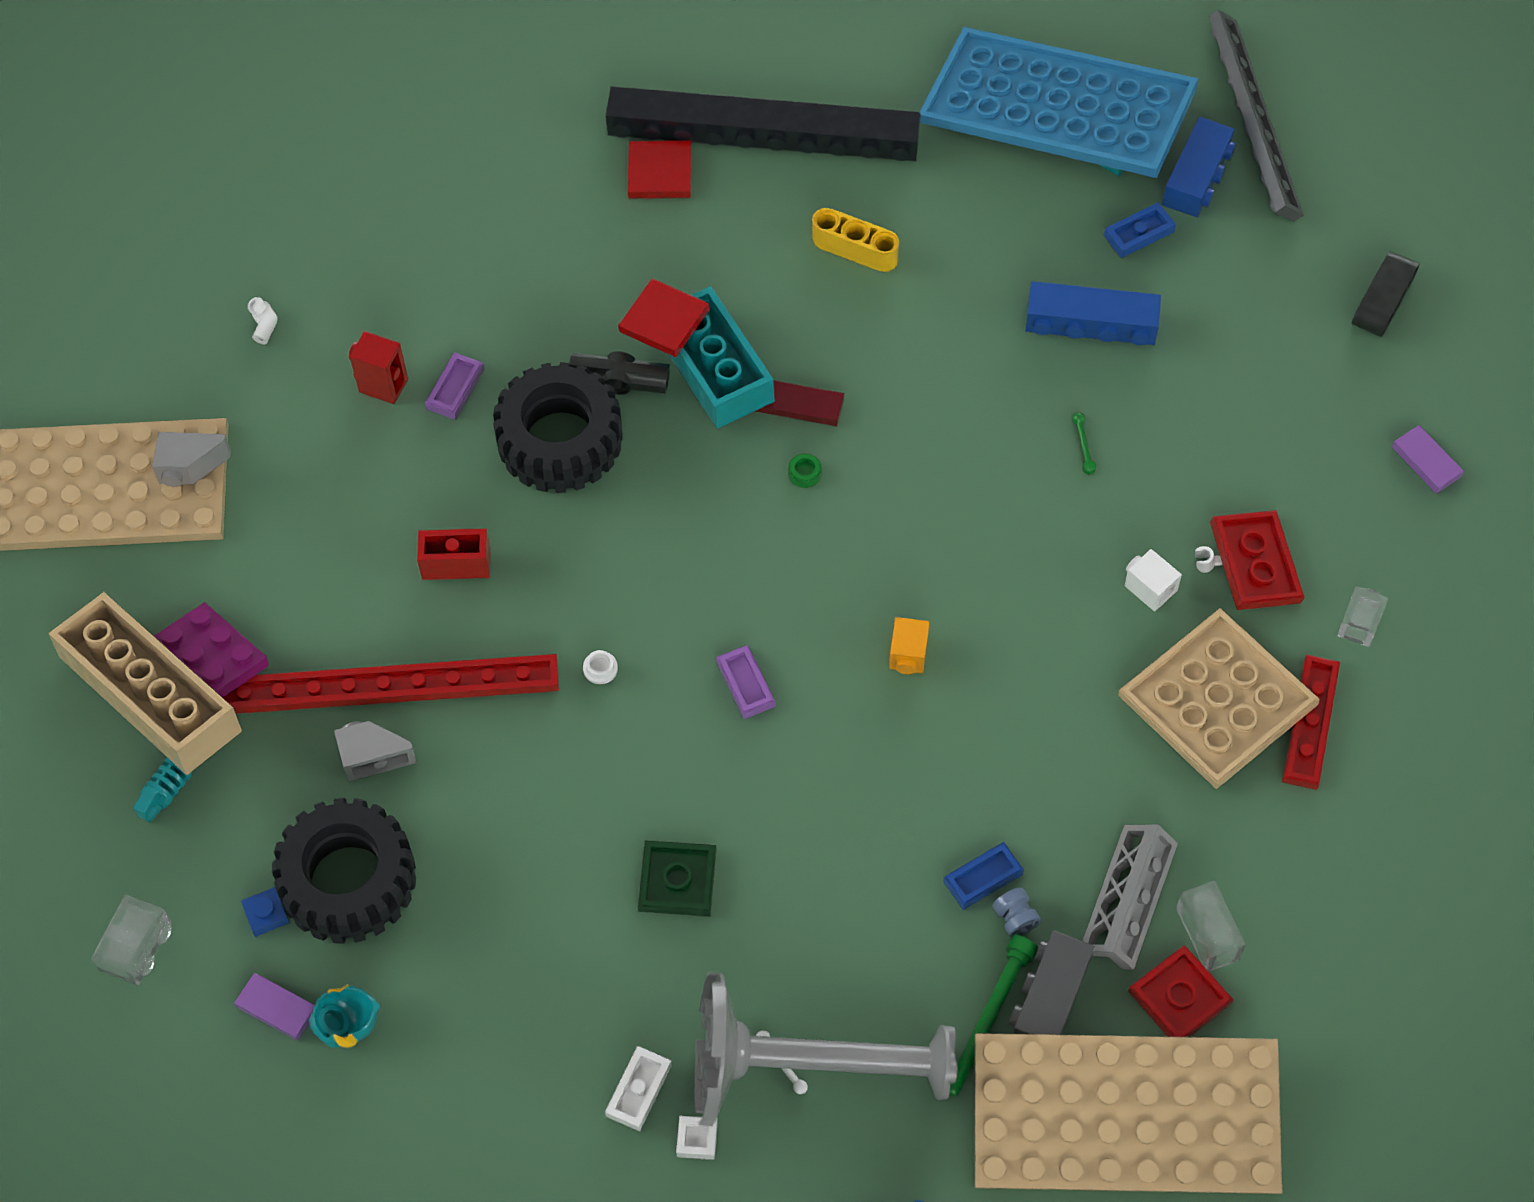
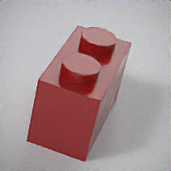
(378, 367)
(454, 554)

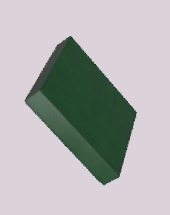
(677, 878)

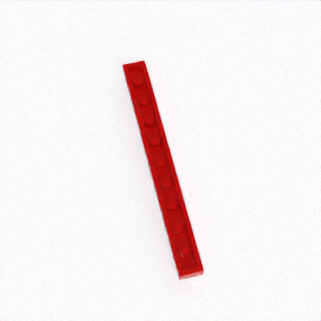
(396, 684)

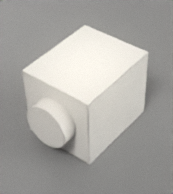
(1152, 579)

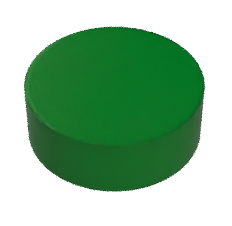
(804, 470)

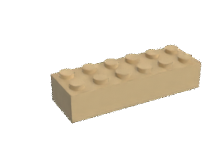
(145, 683)

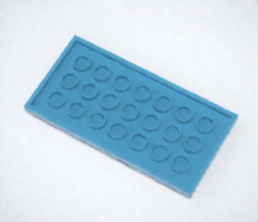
(1059, 101)

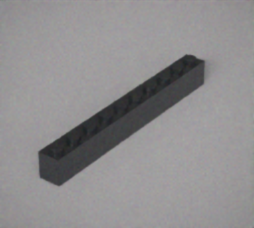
(763, 123)

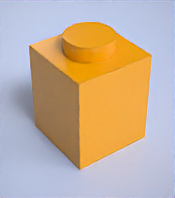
(909, 645)

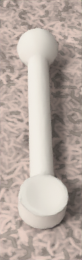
(799, 1086)

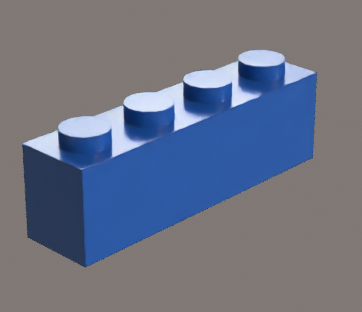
(1093, 313)

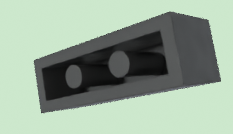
(1053, 987)

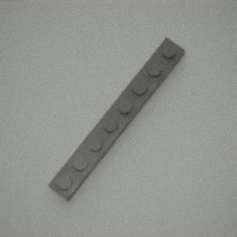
(1256, 117)

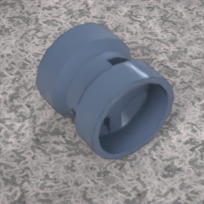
(1016, 912)

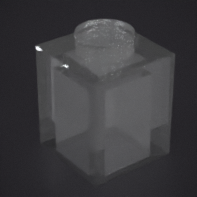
(1362, 616)

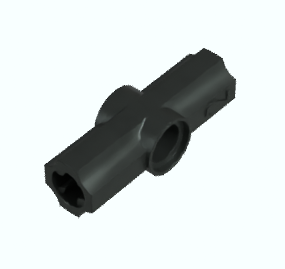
(625, 372)

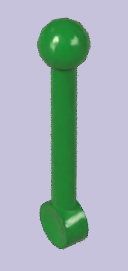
(1089, 466)

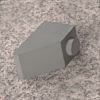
(188, 456)
(371, 750)

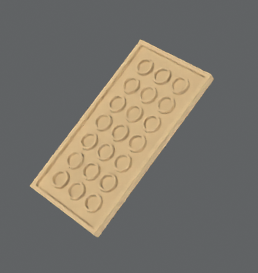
(101, 487)
(1127, 1113)

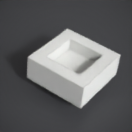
(696, 1140)

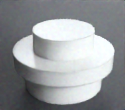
(600, 667)

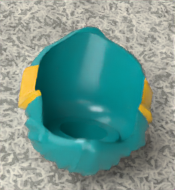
(344, 1016)

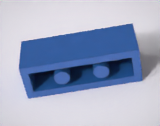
(1199, 167)

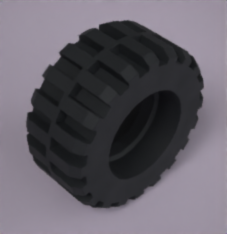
(550, 392)
(325, 832)

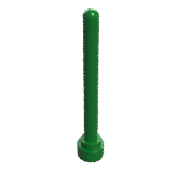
(1020, 952)

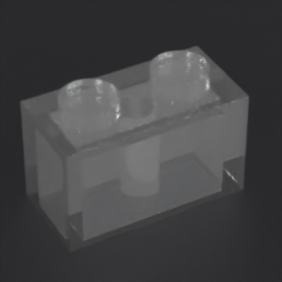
(1210, 926)
(132, 940)

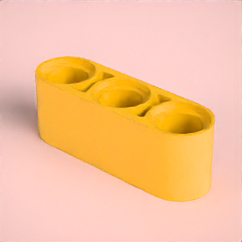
(855, 239)

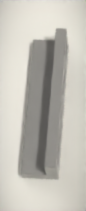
(1137, 893)

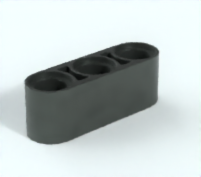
(1385, 293)

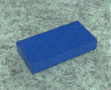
(983, 875)

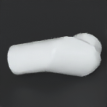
(265, 318)

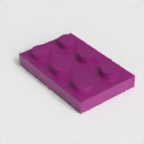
(213, 649)

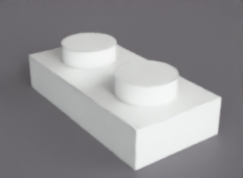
(638, 1088)

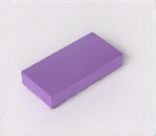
(454, 386)
(1427, 459)
(745, 682)
(275, 1006)

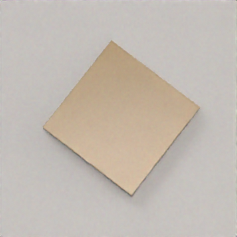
(1218, 698)

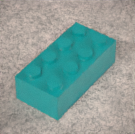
(723, 366)

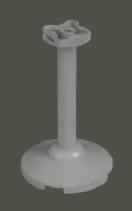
(731, 1050)

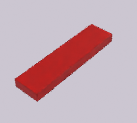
(1310, 733)

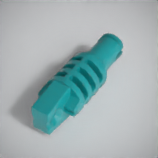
(160, 790)

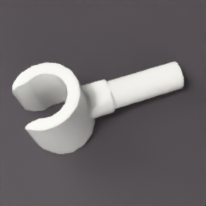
(1213, 560)

